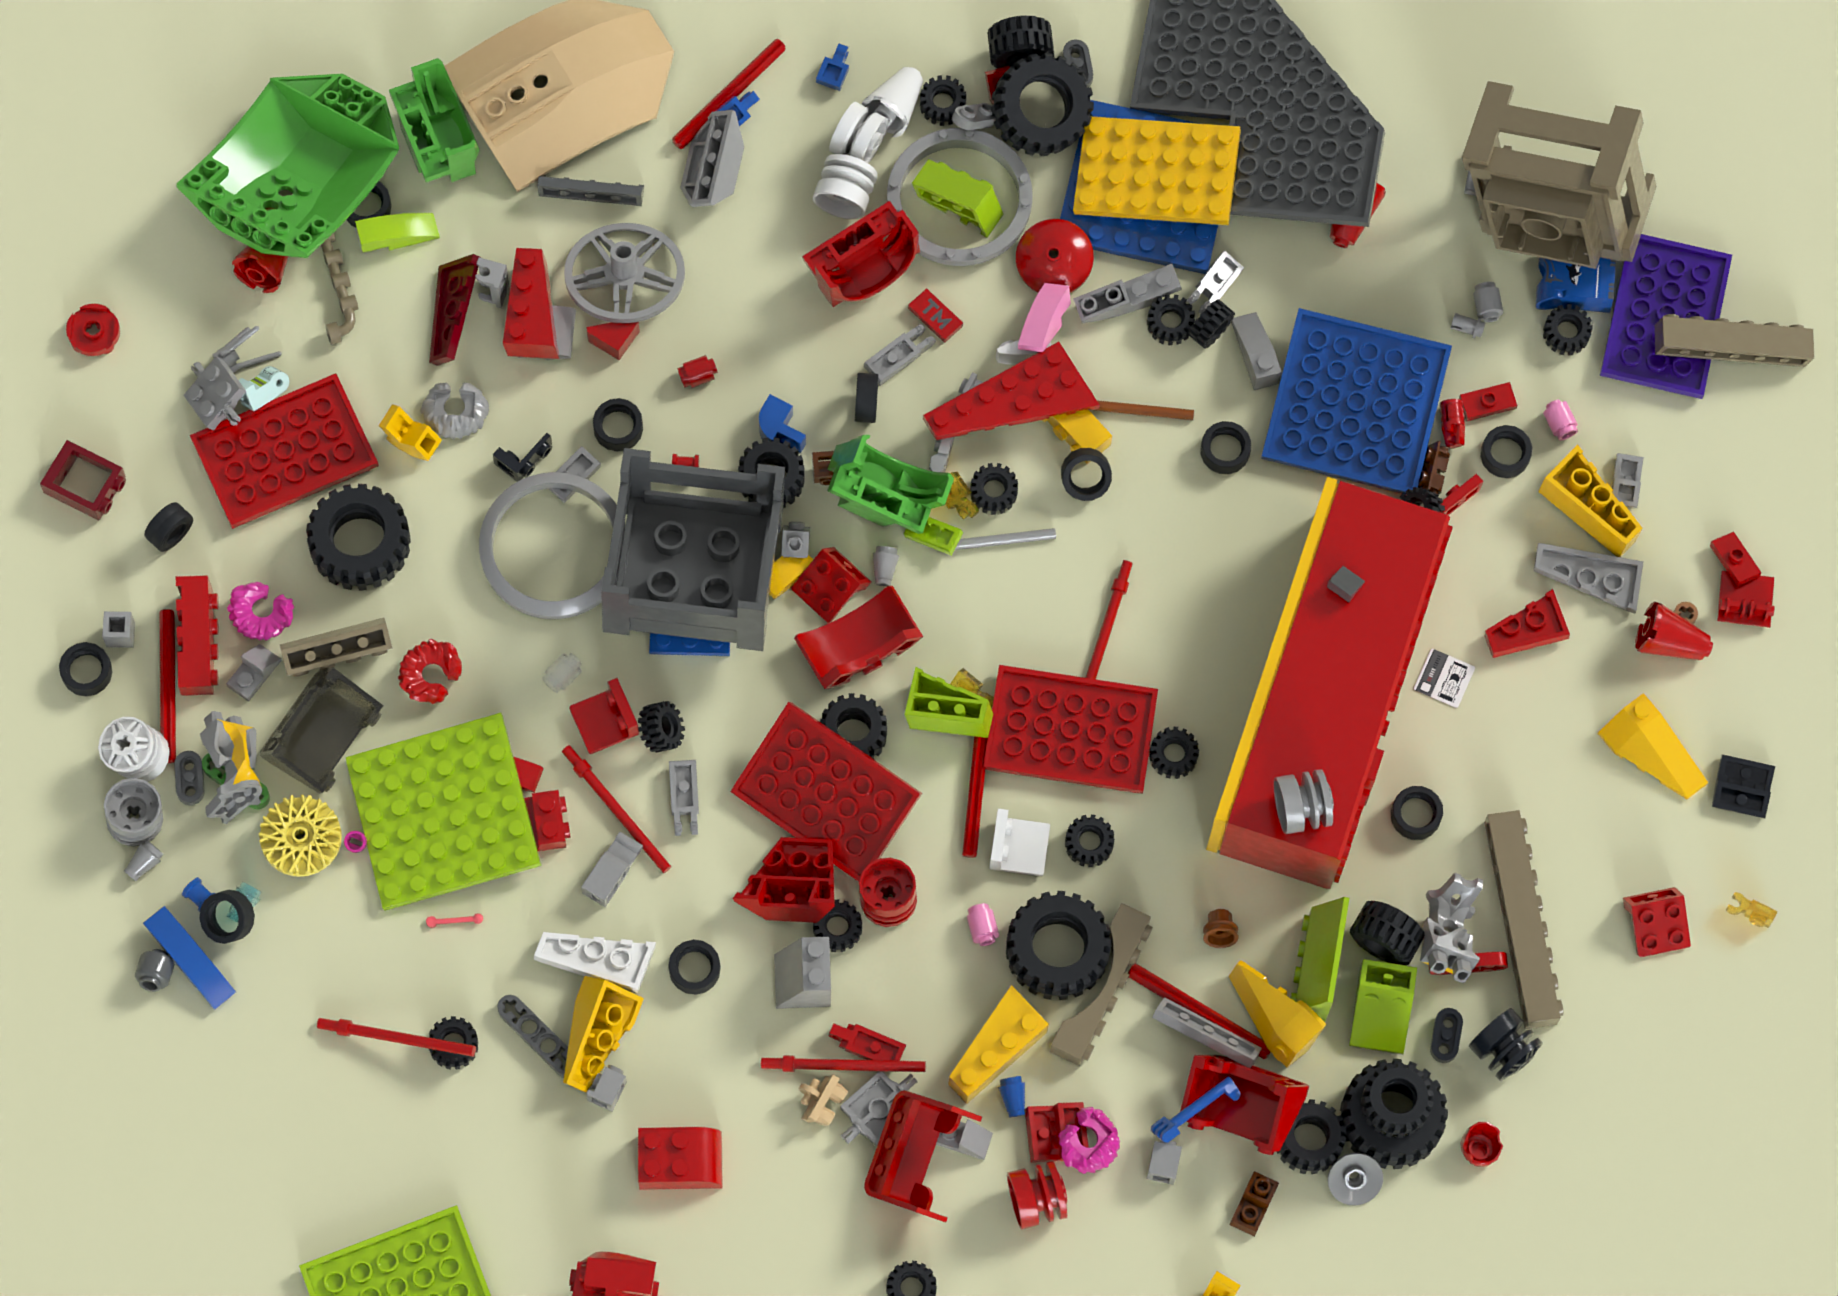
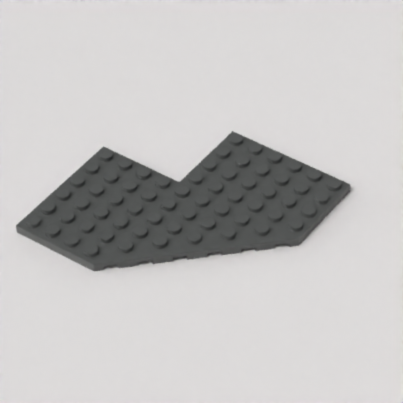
(1303, 136)

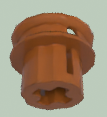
(1220, 929)

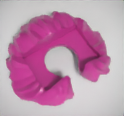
(251, 625)
(1093, 1158)

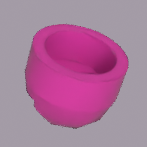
(354, 847)

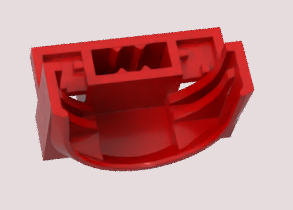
(862, 257)
(613, 1276)

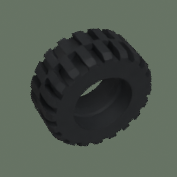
(1069, 85)
(352, 505)
(1065, 911)
(1384, 1149)

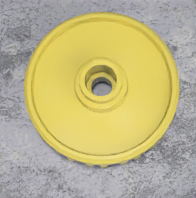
(294, 818)

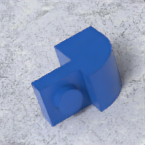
(774, 423)

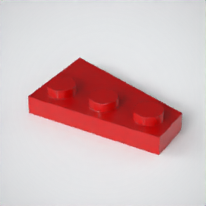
(1532, 627)

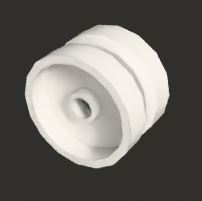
(859, 133)

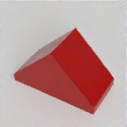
(613, 337)

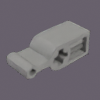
(611, 869)

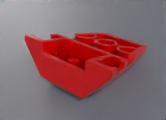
(793, 882)

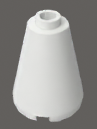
(896, 99)

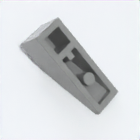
(1256, 351)

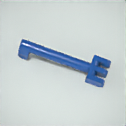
(1168, 1129)

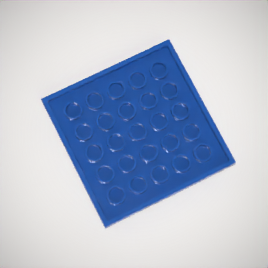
(1154, 241)
(1356, 402)

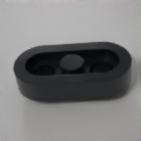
(1446, 1036)

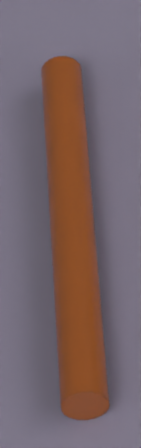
(1145, 410)

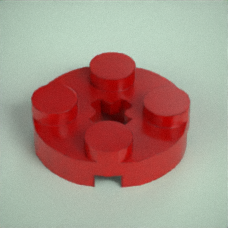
(101, 342)

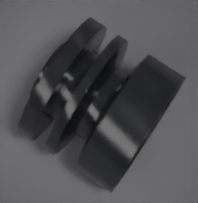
(1505, 1044)

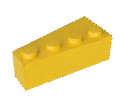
(1590, 502)
(1001, 1041)

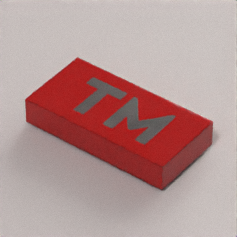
(935, 315)

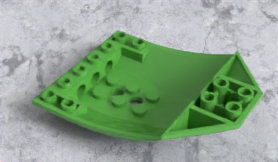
(301, 135)

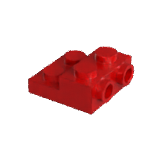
(546, 819)

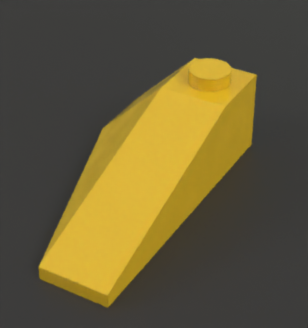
(1649, 743)
(598, 1023)
(1284, 1025)

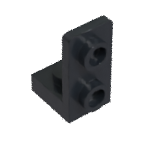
(517, 470)

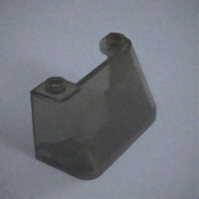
(320, 729)

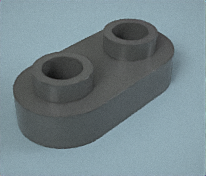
(1083, 62)
(189, 779)

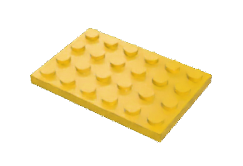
(1157, 170)

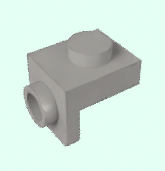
(795, 540)

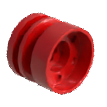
(884, 878)
(1037, 1195)

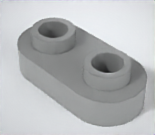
(974, 116)

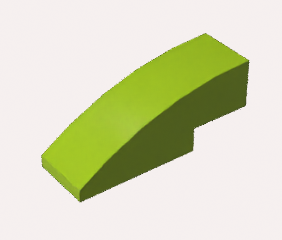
(396, 230)

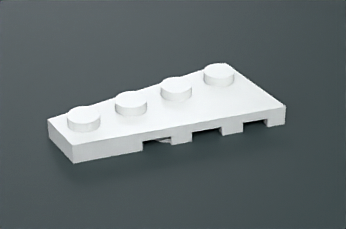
(614, 961)

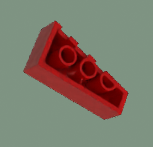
(529, 316)
(196, 635)

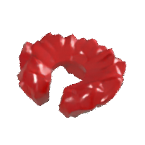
(416, 660)

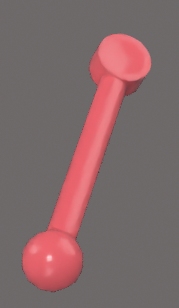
(432, 921)

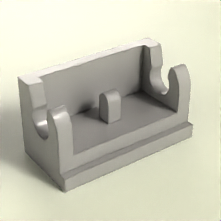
(496, 278)

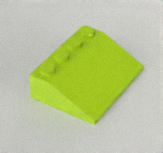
(1320, 955)

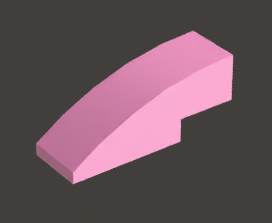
(1044, 317)

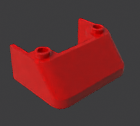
(907, 1149)

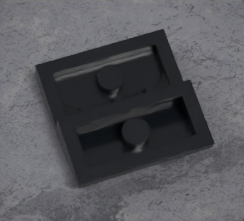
(1743, 786)

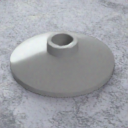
(1359, 1189)

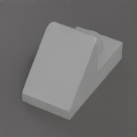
(253, 672)
(967, 1139)

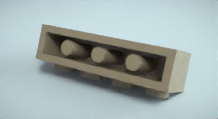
(336, 646)

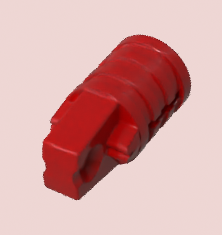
(1452, 422)

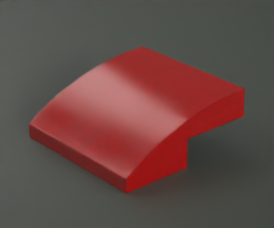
(1044, 1126)

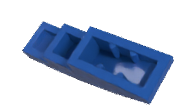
(189, 957)

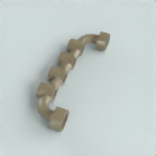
(340, 282)

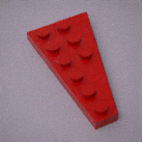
(1022, 394)

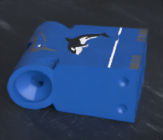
(1576, 285)

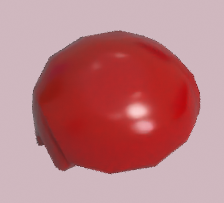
(1481, 1144)

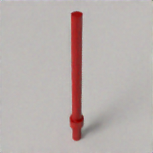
(1119, 589)
(583, 769)
(346, 1028)
(790, 1063)

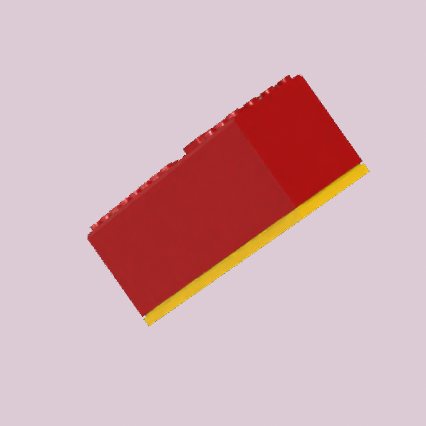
(1332, 679)

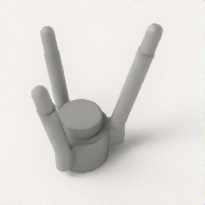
(230, 356)

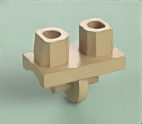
(827, 1090)

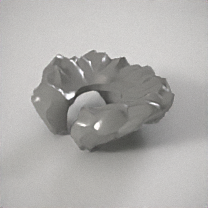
(454, 425)

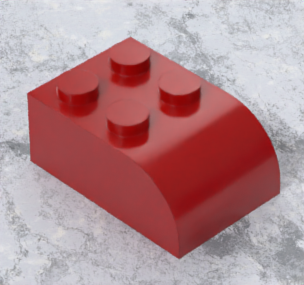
(679, 1158)

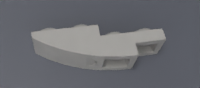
(1127, 297)

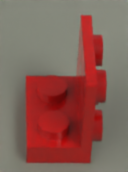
(829, 583)
(605, 718)
(1658, 921)

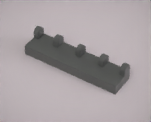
(590, 191)

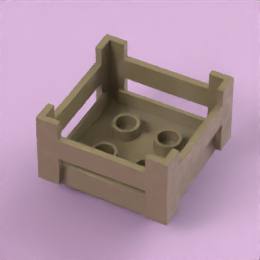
(1554, 204)

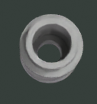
(1488, 301)

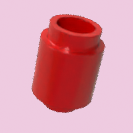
(697, 371)

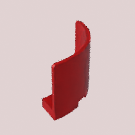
(859, 639)

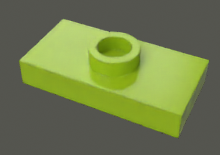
(937, 536)

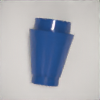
(1013, 1095)

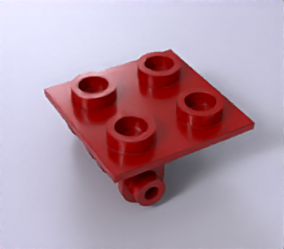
(1746, 603)

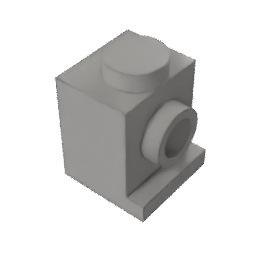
(607, 1088)

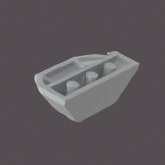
(713, 160)

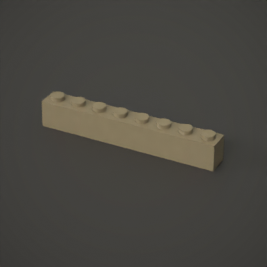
(1522, 919)

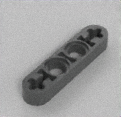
(535, 1039)

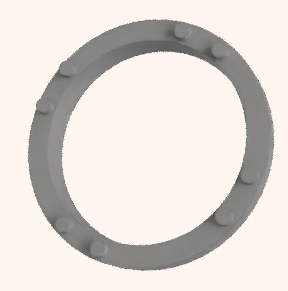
(986, 144)
(517, 600)

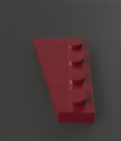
(451, 304)

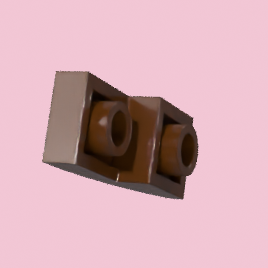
(1254, 1203)

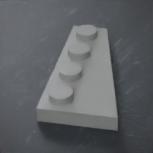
(1596, 574)

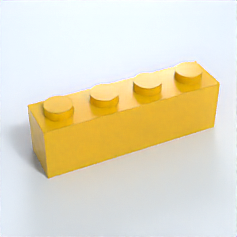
(1081, 431)

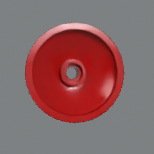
(1068, 268)

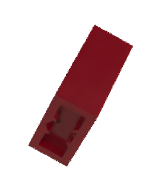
(61, 466)

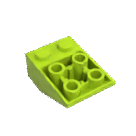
(1383, 1006)

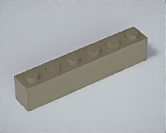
(1734, 341)

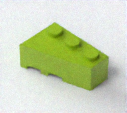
(959, 193)
(945, 708)

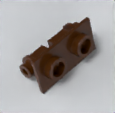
(1435, 459)

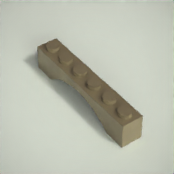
(1077, 1033)

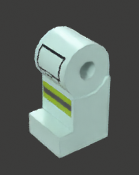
(264, 387)

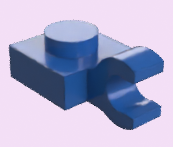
(834, 71)
(740, 106)

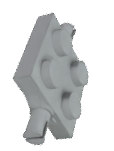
(215, 393)
(871, 1105)

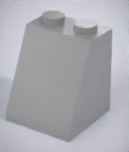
(803, 974)

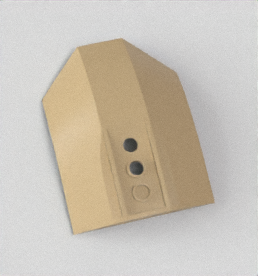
(602, 74)

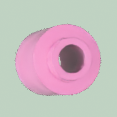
(1560, 419)
(982, 924)

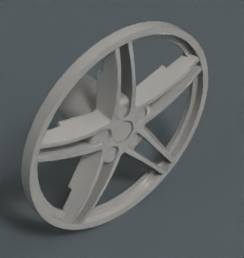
(623, 271)

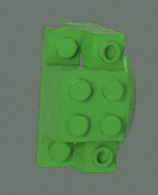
(435, 124)
(885, 487)

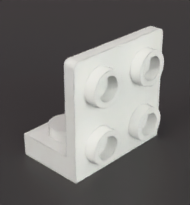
(1019, 845)

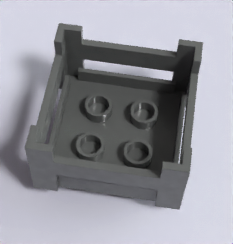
(692, 559)

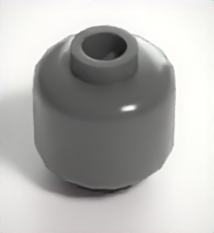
(154, 970)

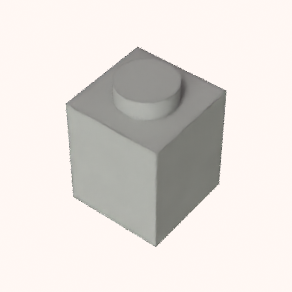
(118, 629)
(1164, 1162)

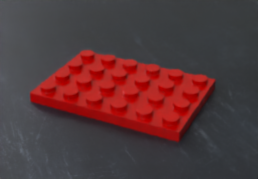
(284, 451)
(1070, 729)
(825, 790)

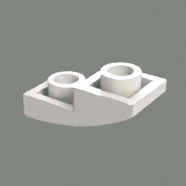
(1010, 354)

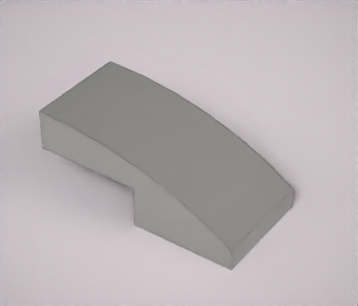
(1627, 479)

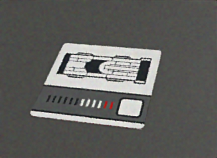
(1444, 678)

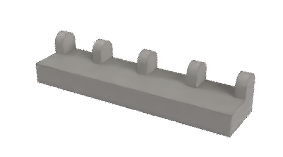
(1207, 1033)

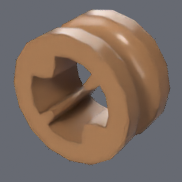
(1687, 606)

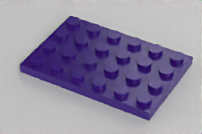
(1659, 282)

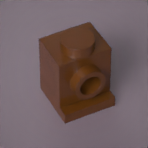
(820, 468)

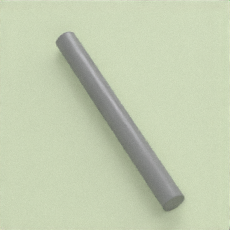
(1003, 539)

